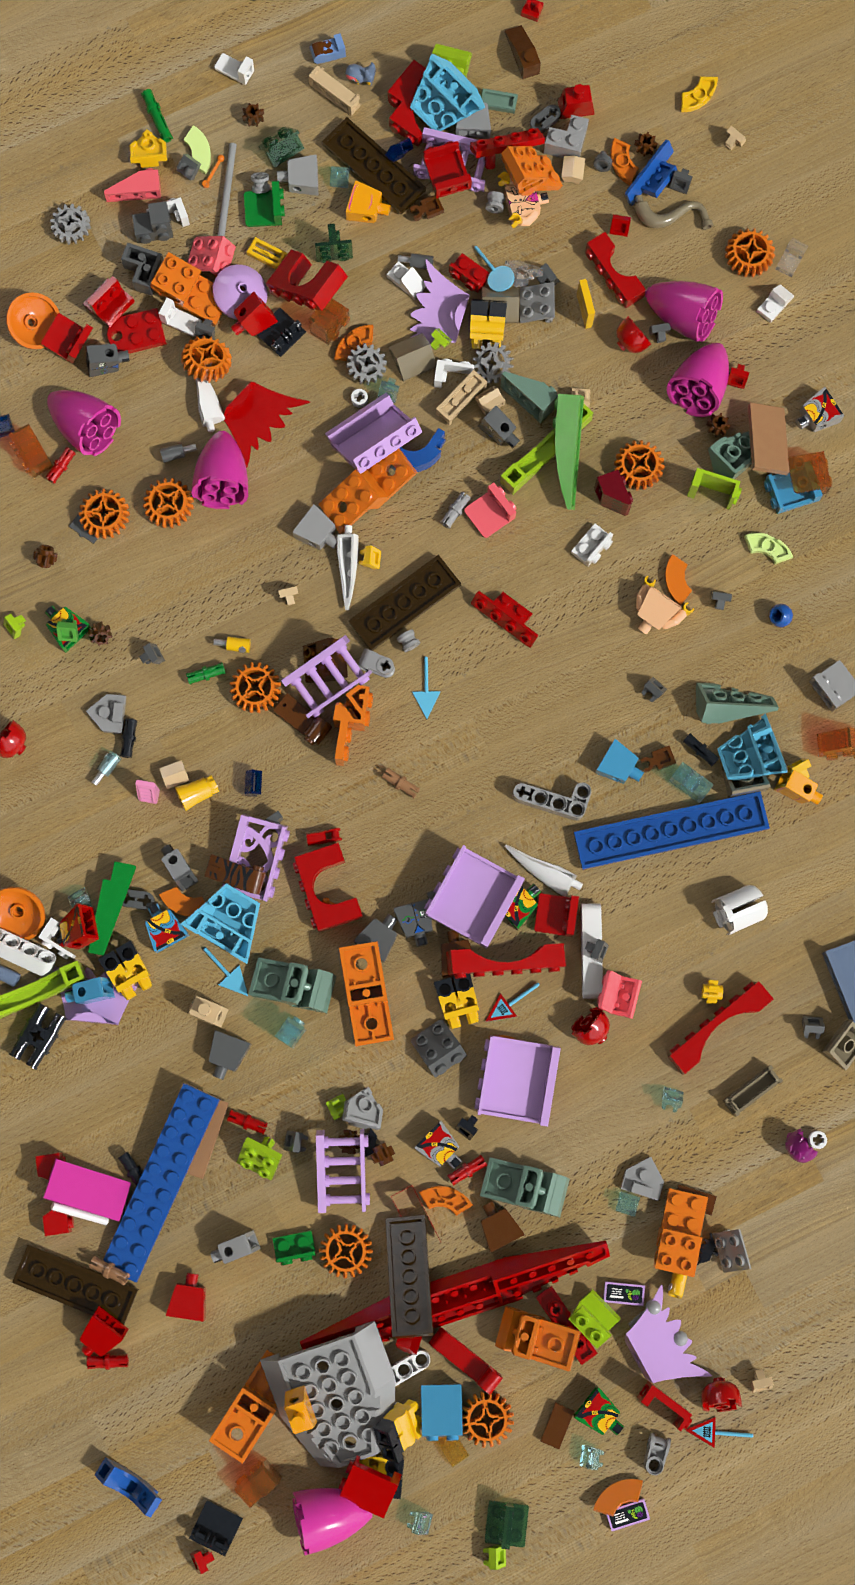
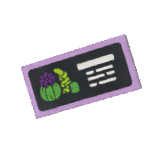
(624, 1293)
(628, 1515)

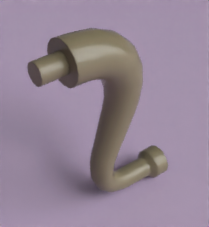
(657, 221)

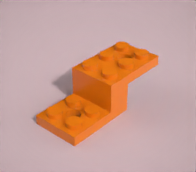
(367, 490)
(366, 993)
(248, 1412)

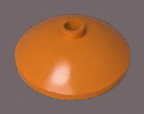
(33, 307)
(23, 923)

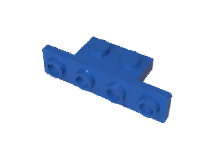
(654, 175)

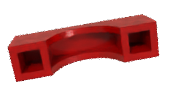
(627, 288)
(53, 1221)

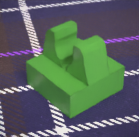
(67, 631)

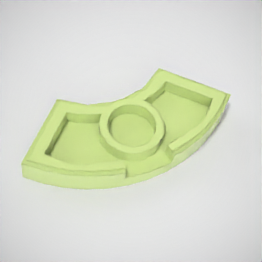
(200, 148)
(769, 546)

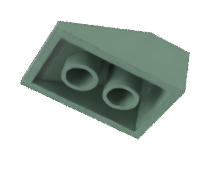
(530, 394)

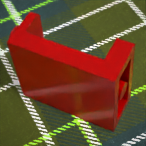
(446, 169)
(650, 1391)
(369, 1487)

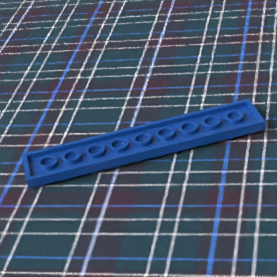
(671, 830)
(161, 1180)

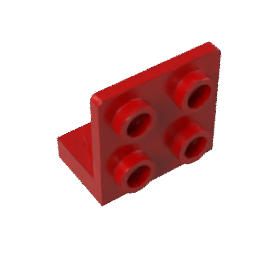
(66, 337)
(556, 914)

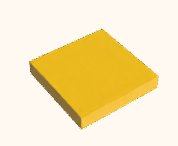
(585, 303)

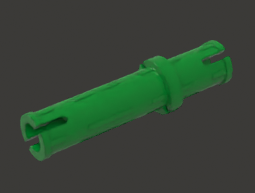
(153, 108)

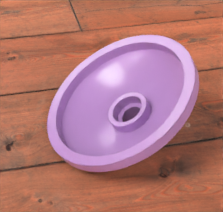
(227, 287)

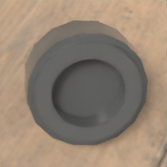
(602, 162)

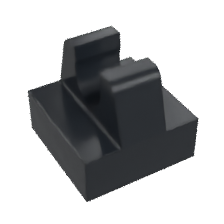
(467, 1128)

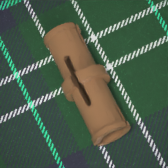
(401, 783)
(109, 1270)

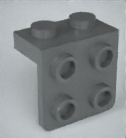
(438, 1048)

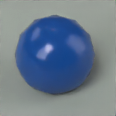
(780, 615)

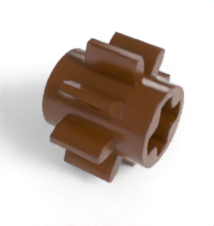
(252, 110)
(646, 144)
(713, 425)
(45, 556)
(100, 633)
(349, 1149)
(382, 1154)

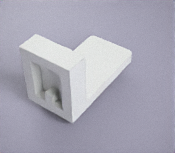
(235, 69)
(176, 206)
(178, 319)
(447, 365)
(51, 930)

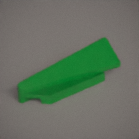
(110, 903)

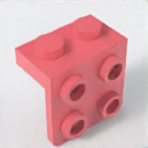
(211, 253)
(491, 511)
(619, 994)

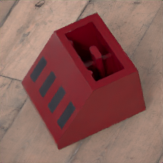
(612, 492)

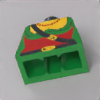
(65, 613)
(522, 906)
(599, 1413)

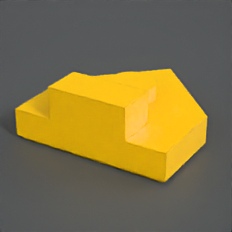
(148, 150)

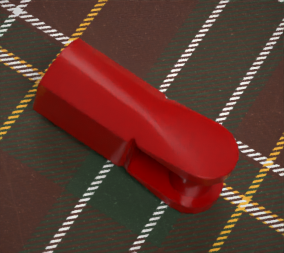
(319, 837)

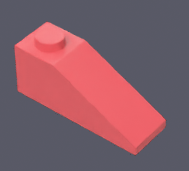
(136, 187)

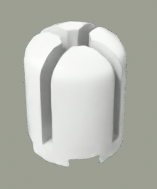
(744, 918)

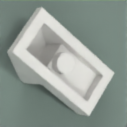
(406, 279)
(775, 303)

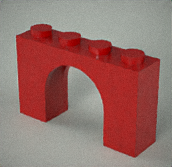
(314, 293)
(309, 867)

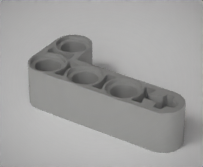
(550, 797)

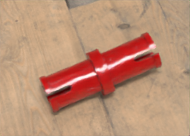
(60, 465)
(247, 1122)
(467, 1170)
(107, 1361)

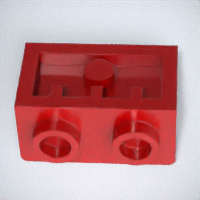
(469, 273)

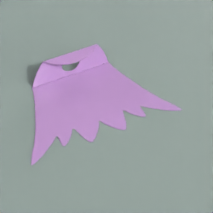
(443, 307)
(104, 1011)
(655, 1350)

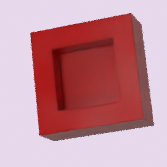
(532, 9)
(620, 225)
(738, 377)
(201, 1560)

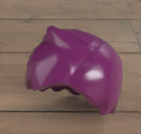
(798, 1147)

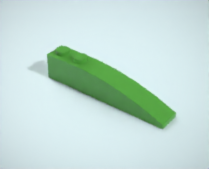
(567, 443)

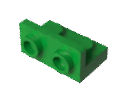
(294, 1247)

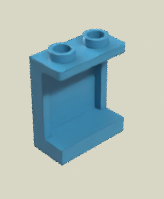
(783, 496)
(441, 1412)

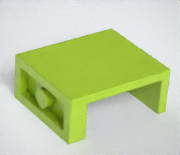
(717, 483)
(594, 1318)

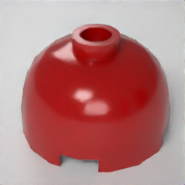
(631, 337)
(12, 740)
(592, 1028)
(720, 1396)

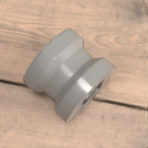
(260, 182)
(495, 202)
(408, 640)

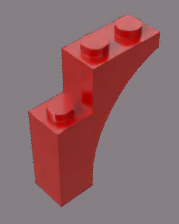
(401, 97)

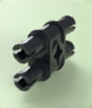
(27, 1038)

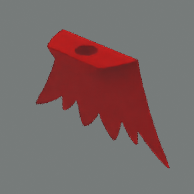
(253, 414)

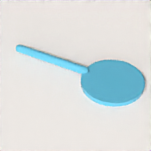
(500, 278)

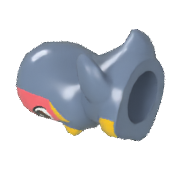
(361, 74)

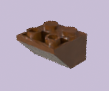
(312, 649)

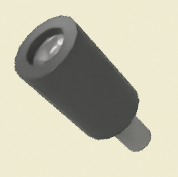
(416, 260)
(176, 452)

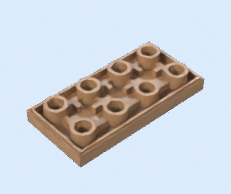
(768, 438)
(202, 1157)

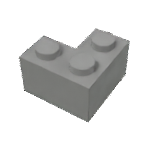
(569, 142)

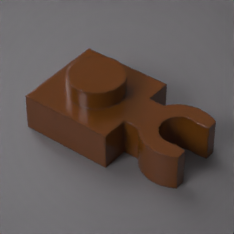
(429, 207)
(660, 758)

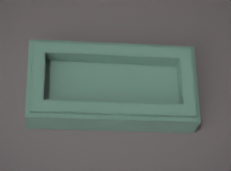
(499, 100)

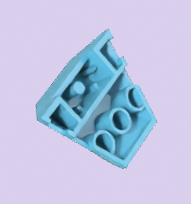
(445, 95)
(752, 753)
(227, 921)

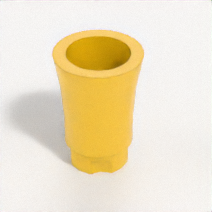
(196, 791)

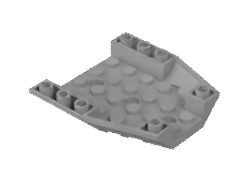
(356, 1375)

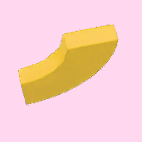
(699, 95)

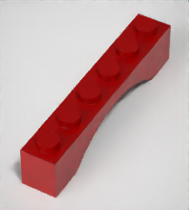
(468, 962)
(690, 1052)

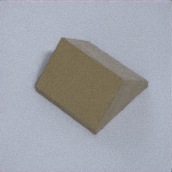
(510, 295)
(413, 356)
(745, 786)
(842, 1045)

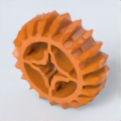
(763, 252)
(206, 359)
(644, 470)
(102, 498)
(158, 514)
(245, 675)
(331, 1260)
(496, 1417)

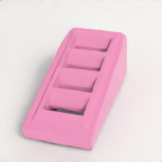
(147, 791)

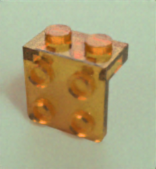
(810, 473)

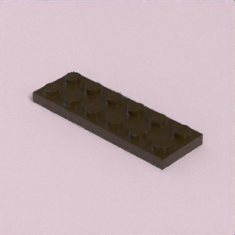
(372, 166)
(404, 603)
(409, 1277)
(73, 1284)

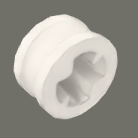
(356, 393)
(814, 1134)

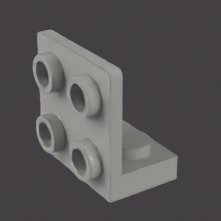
(834, 685)

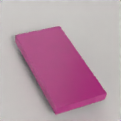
(87, 1190)

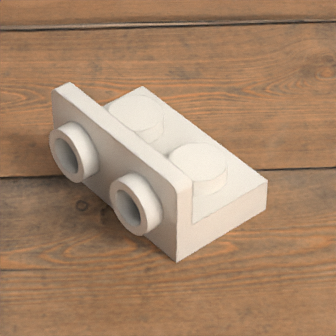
(592, 544)

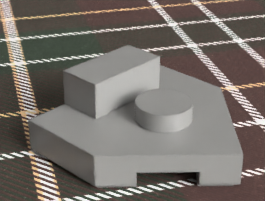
(109, 713)
(363, 1111)
(643, 1179)

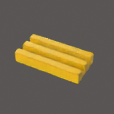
(263, 259)

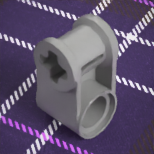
(373, 661)
(656, 1452)

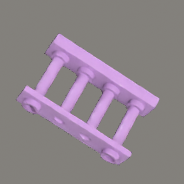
(438, 138)
(310, 669)
(325, 1161)

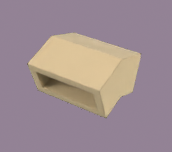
(573, 169)
(489, 399)
(174, 774)

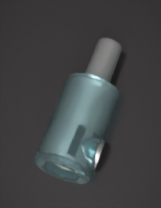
(106, 766)

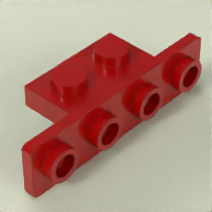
(508, 615)

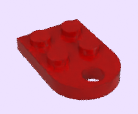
(138, 331)

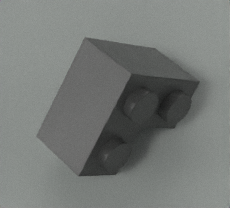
(153, 224)
(144, 264)

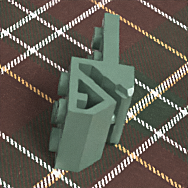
(292, 984)
(525, 1187)

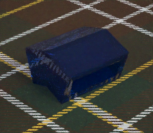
(399, 149)
(6, 425)
(249, 781)

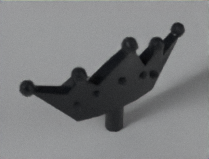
(372, 1137)
(707, 1250)

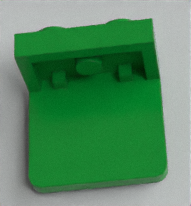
(264, 208)

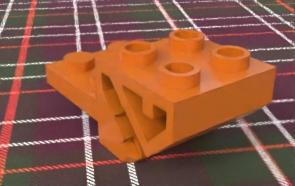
(529, 170)
(186, 288)
(359, 701)
(680, 1233)
(537, 1338)

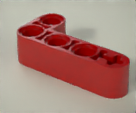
(466, 1360)

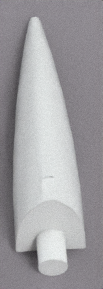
(208, 405)
(348, 557)
(551, 875)

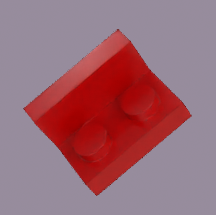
(109, 301)

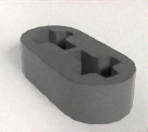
(543, 116)
(139, 895)

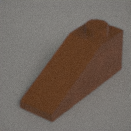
(523, 52)

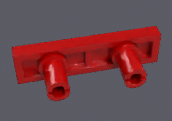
(490, 147)
(560, 1314)

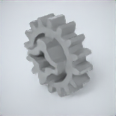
(73, 226)
(494, 355)
(374, 366)

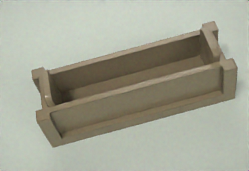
(752, 1090)

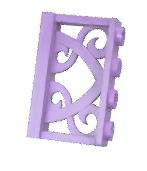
(246, 832)

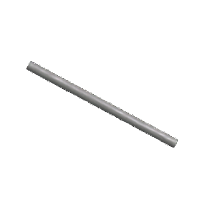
(227, 189)

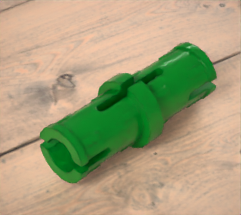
(205, 673)

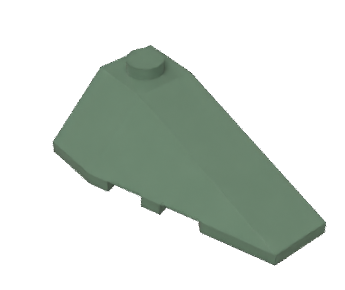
(731, 455)
(723, 705)

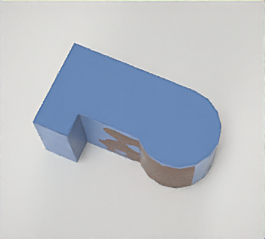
(328, 50)

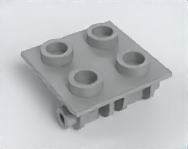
(537, 303)
(731, 1250)

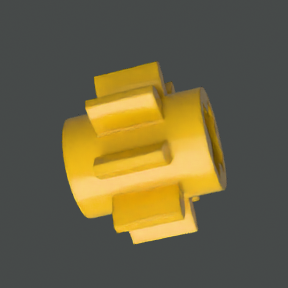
(712, 991)

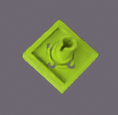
(260, 1157)

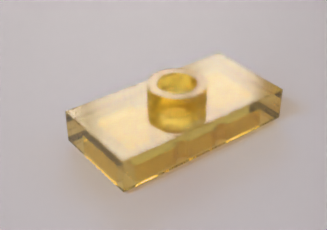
(453, 1450)

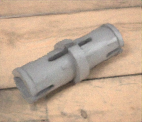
(455, 510)

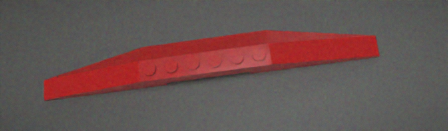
(477, 1289)

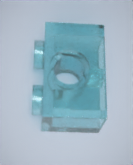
(691, 782)
(291, 1031)

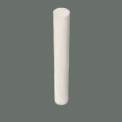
(79, 1213)

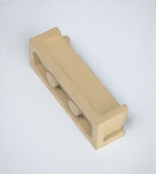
(334, 91)
(461, 396)

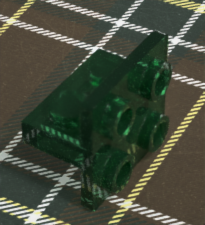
(282, 145)
(335, 248)
(506, 1524)

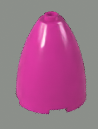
(686, 306)
(701, 375)
(81, 417)
(221, 462)
(325, 1518)

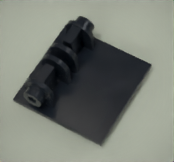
(282, 334)
(215, 1528)

